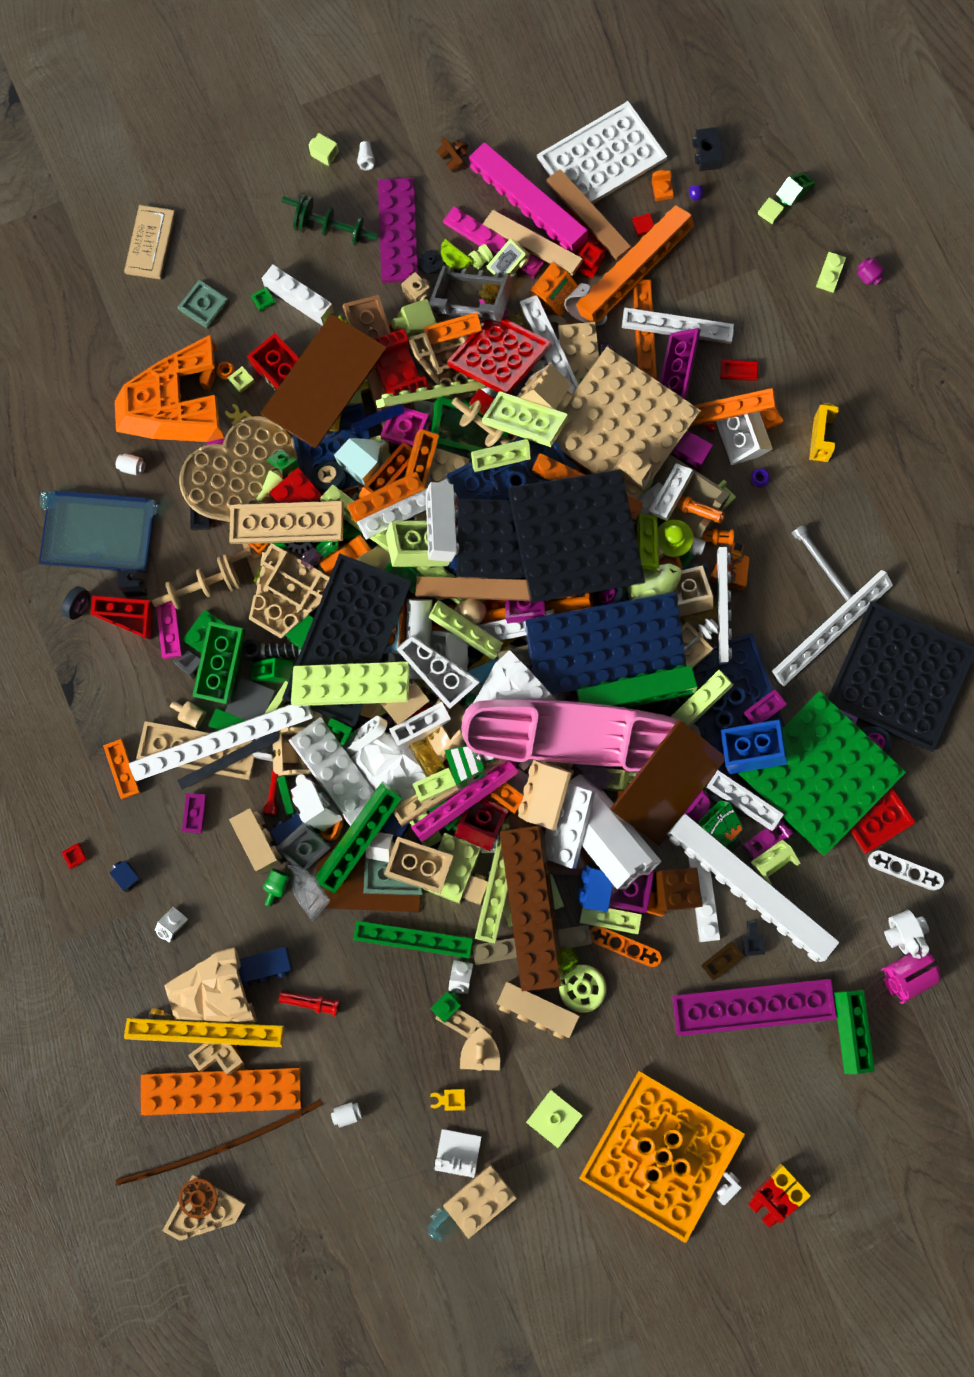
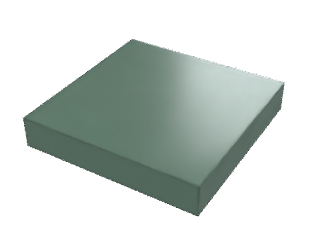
(203, 304)

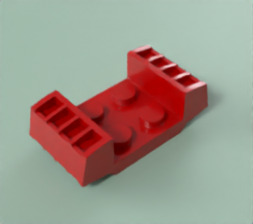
(396, 365)

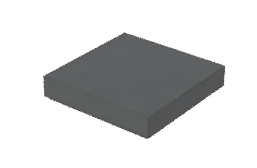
(249, 699)
(303, 846)

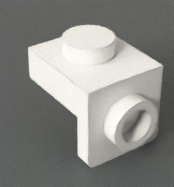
(170, 924)
(460, 977)

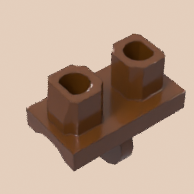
(448, 149)

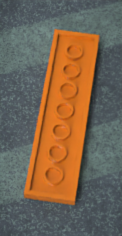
(221, 1093)

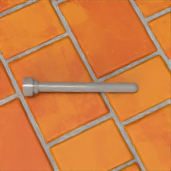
(801, 534)

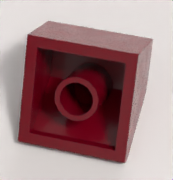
(481, 824)

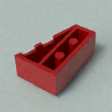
(126, 613)

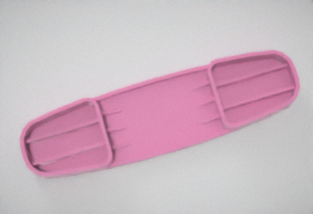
(564, 732)

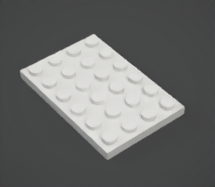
(605, 153)

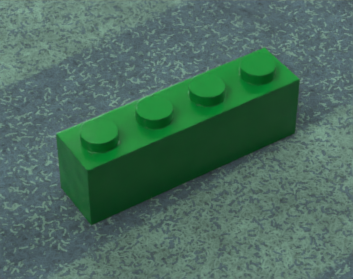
(854, 1032)

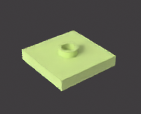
(554, 1118)

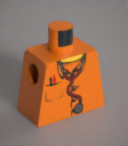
(738, 568)

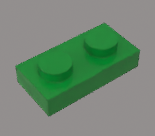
(404, 572)

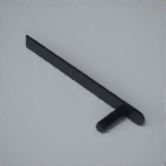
(228, 760)

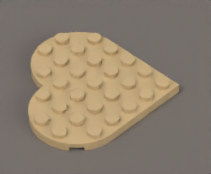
(233, 471)

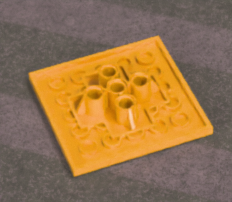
(621, 1168)

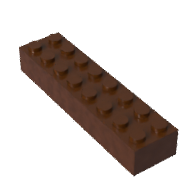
(532, 908)

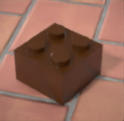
(677, 890)

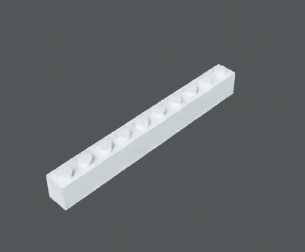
(752, 888)

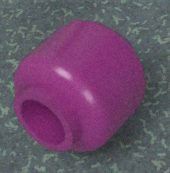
(870, 271)

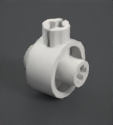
(908, 933)

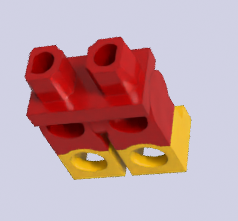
(780, 1195)

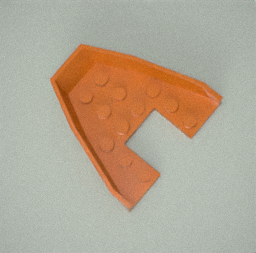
(153, 405)

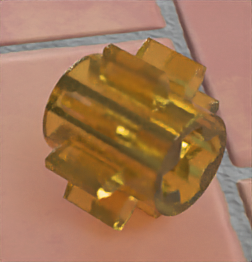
(485, 292)

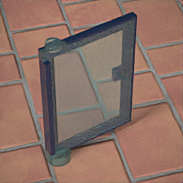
(96, 531)

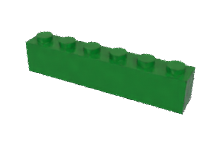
(642, 689)
(358, 837)

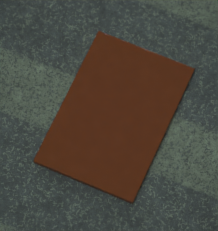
(668, 782)

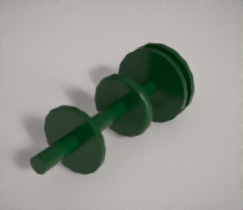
(304, 215)

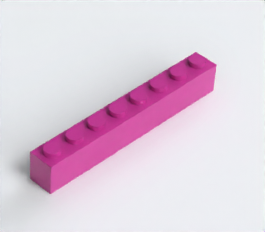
(528, 198)

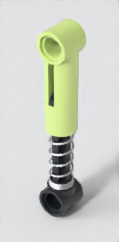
(264, 650)

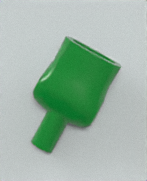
(326, 548)
(275, 885)

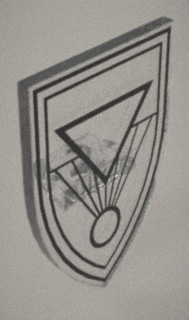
(307, 891)

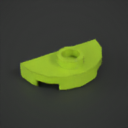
(454, 257)

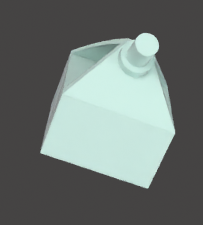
(361, 458)

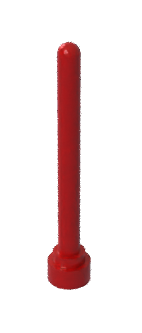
(270, 807)

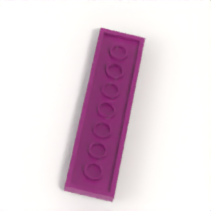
(753, 1007)

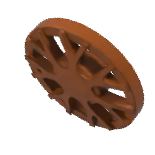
(197, 1198)

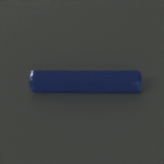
(377, 418)

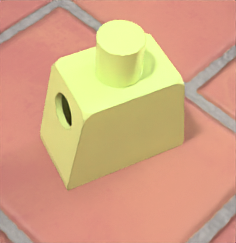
(414, 317)

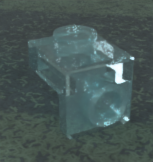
(438, 1218)

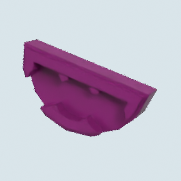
(699, 807)

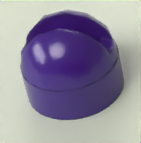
(696, 192)

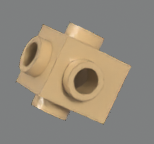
(416, 288)

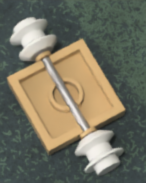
(695, 646)

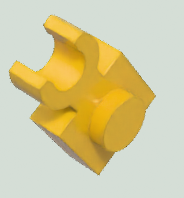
(452, 1099)

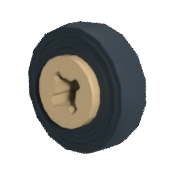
(322, 482)

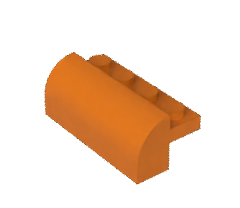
(390, 471)

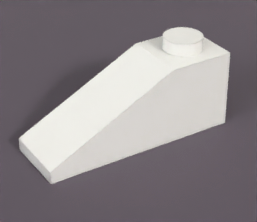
(419, 726)

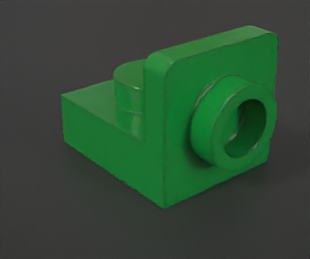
(338, 727)

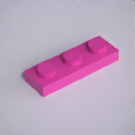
(169, 631)

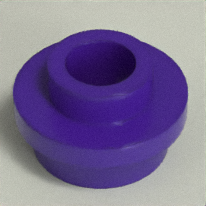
(760, 472)

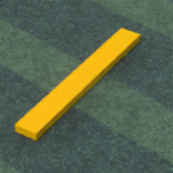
(204, 1032)

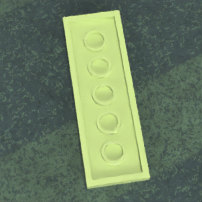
(350, 683)

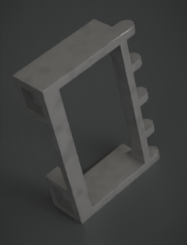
(485, 311)

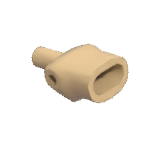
(189, 713)

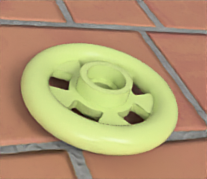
(595, 1000)

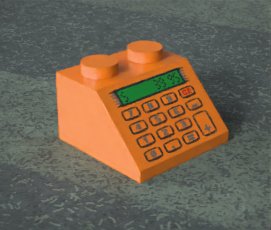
(553, 289)

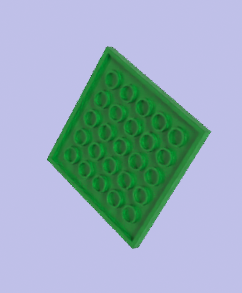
(829, 775)

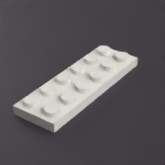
(333, 768)

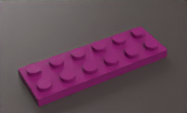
(397, 229)

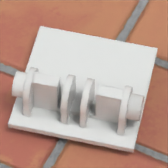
(457, 1153)

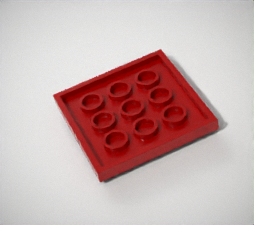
(499, 355)

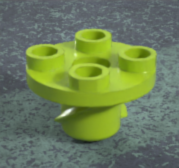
(674, 538)

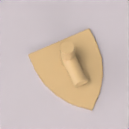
(480, 1052)

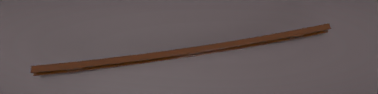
(222, 1148)

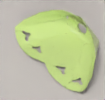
(656, 582)

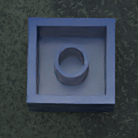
(595, 888)

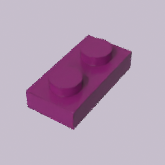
(765, 708)
(194, 813)

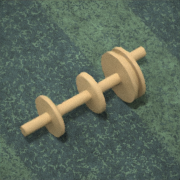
(471, 413)
(227, 573)

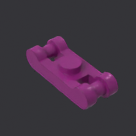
(767, 839)

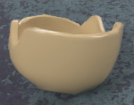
(472, 610)

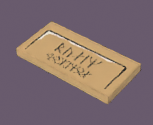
(149, 242)

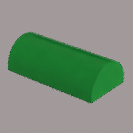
(219, 662)

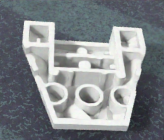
(512, 681)
(385, 762)

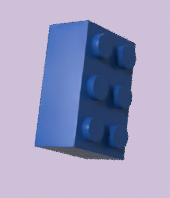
(754, 747)

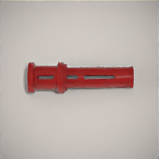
(318, 1004)

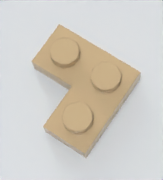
(222, 1053)

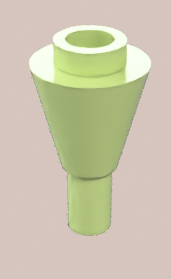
(272, 480)

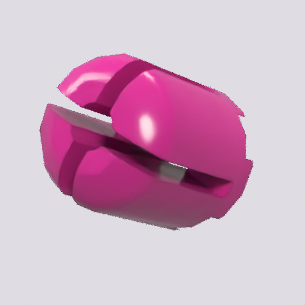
(915, 985)

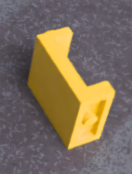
(820, 449)

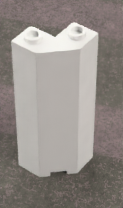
(614, 842)

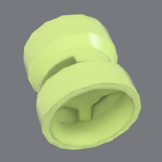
(481, 256)

